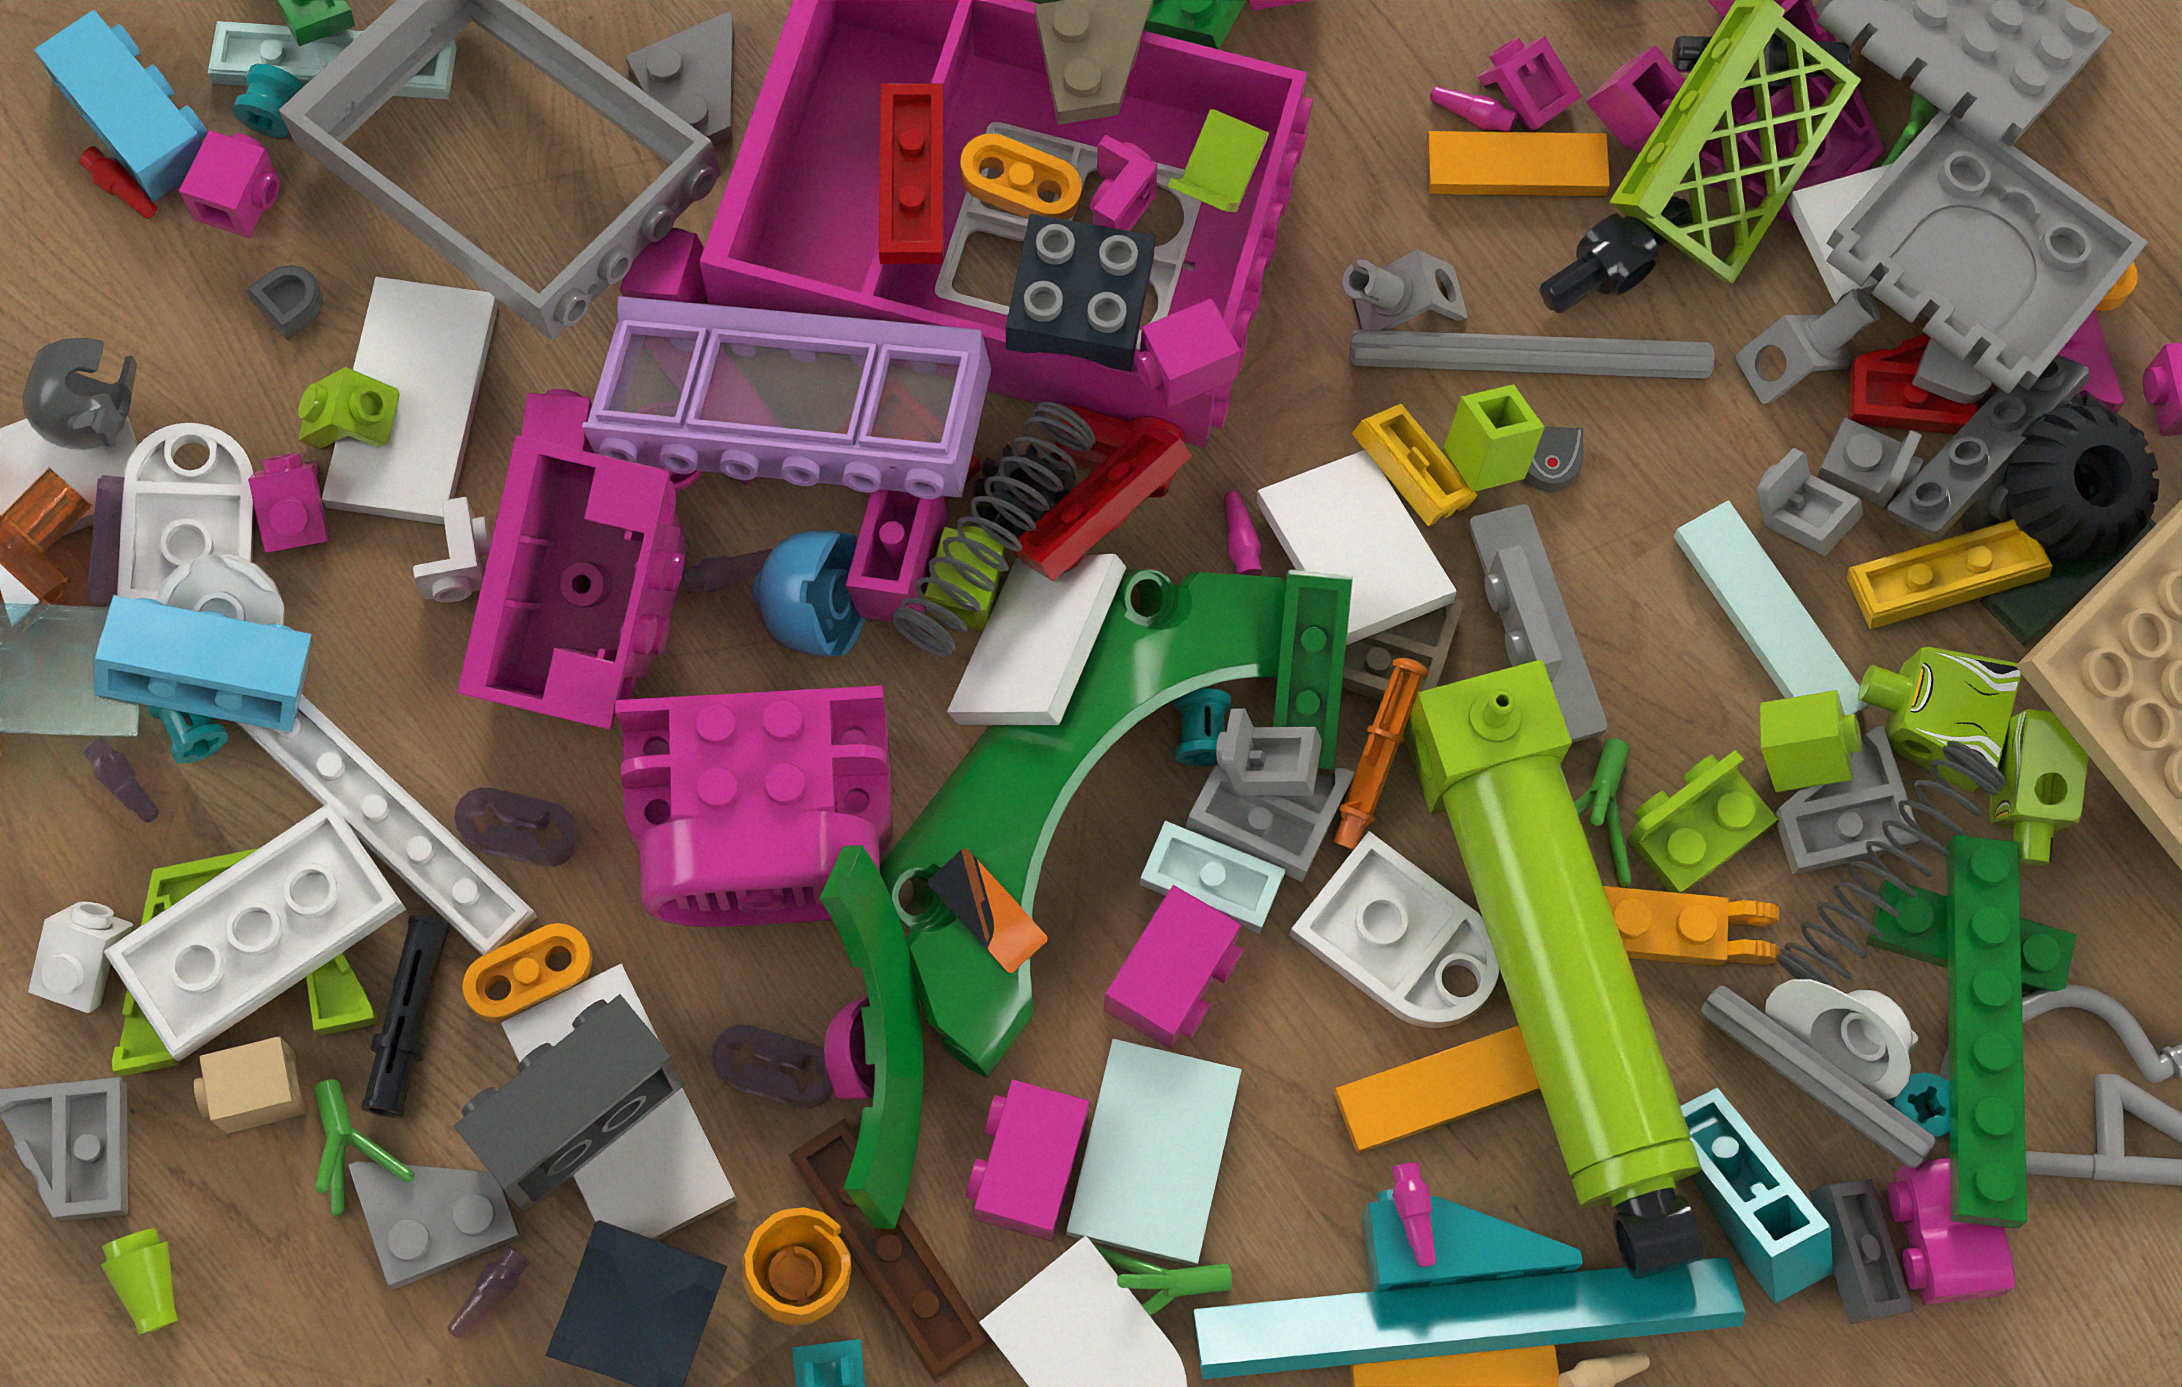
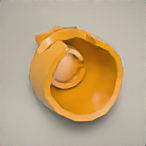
(796, 1266)

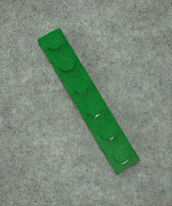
(1985, 1033)

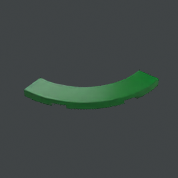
(892, 1033)

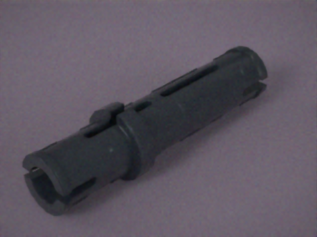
(405, 1020)

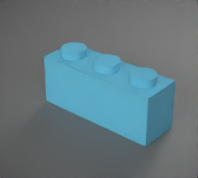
(124, 102)
(201, 663)

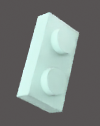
(1213, 873)

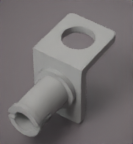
(1402, 290)
(1808, 344)

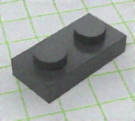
(1862, 1252)

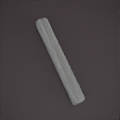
(1818, 1077)

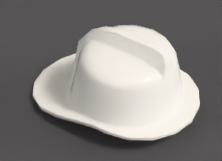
(1854, 1031)

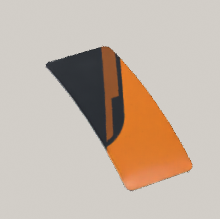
(987, 910)

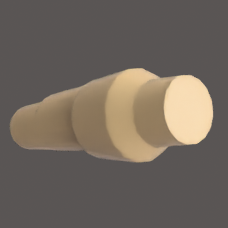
(1604, 1370)

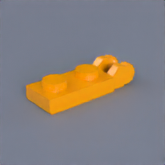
(1690, 927)

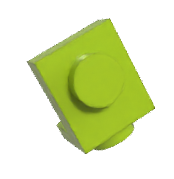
(347, 406)

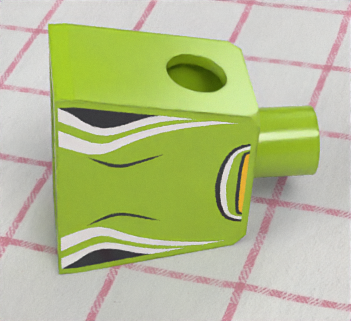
(1941, 700)
(2043, 783)

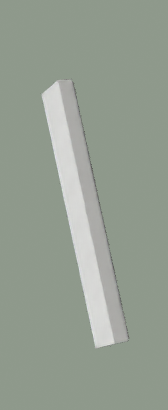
(397, 829)

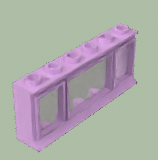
(791, 396)

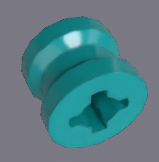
(266, 93)
(1923, 1087)

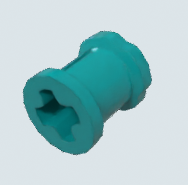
(1200, 725)
(193, 741)

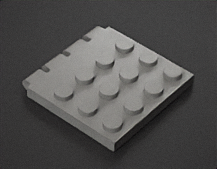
(1976, 56)
(1983, 250)

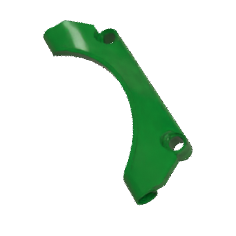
(1022, 776)

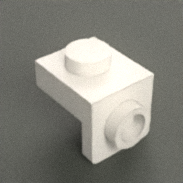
(467, 542)
(72, 957)

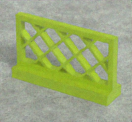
(1696, 111)

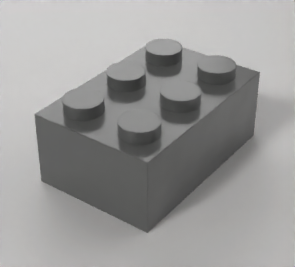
(569, 1101)

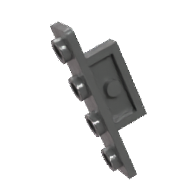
(1971, 467)

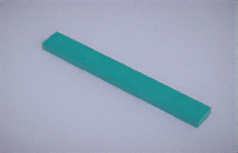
(1464, 1318)

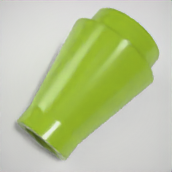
(142, 1279)

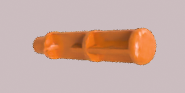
(1379, 751)

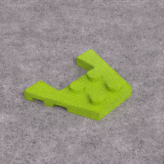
(333, 989)

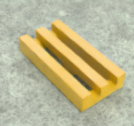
(1414, 464)

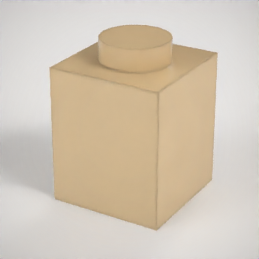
(249, 1085)

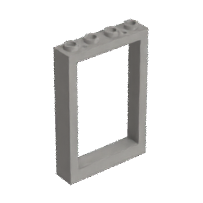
(402, 44)

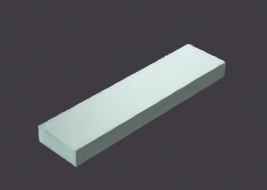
(245, 44)
(1765, 608)

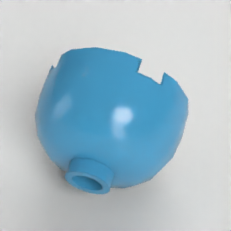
(806, 593)

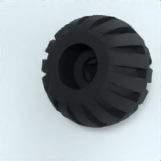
(2082, 482)

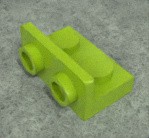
(1701, 824)

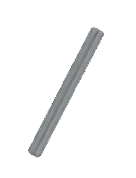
(1532, 354)

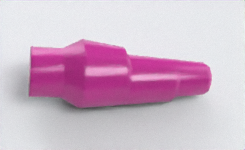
(1478, 110)
(1242, 540)
(1414, 1209)

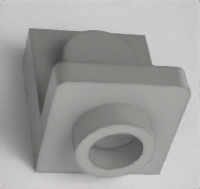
(1870, 462)

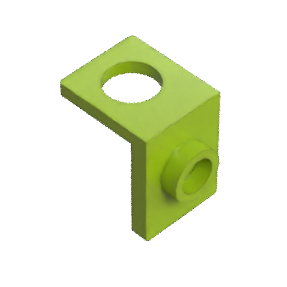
(1222, 161)

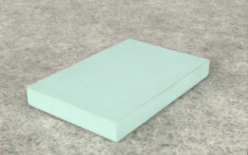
(1154, 1152)

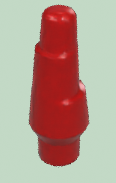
(116, 180)

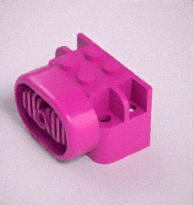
(575, 583)
(752, 799)

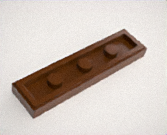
(893, 1261)

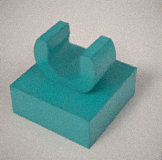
(830, 1364)

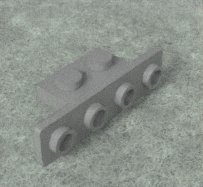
(1534, 614)

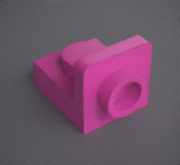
(1531, 80)
(1127, 184)

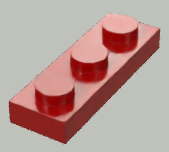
(911, 173)
(1102, 501)

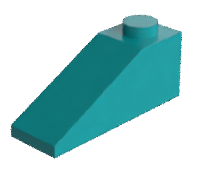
(1756, 1200)
(1466, 1248)

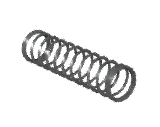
(908, 619)
(1960, 759)

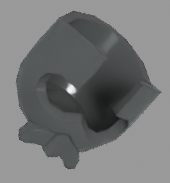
(73, 407)

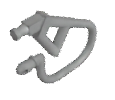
(2111, 1097)

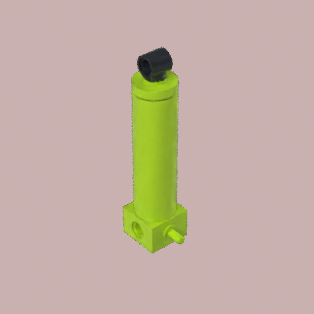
(1493, 763)

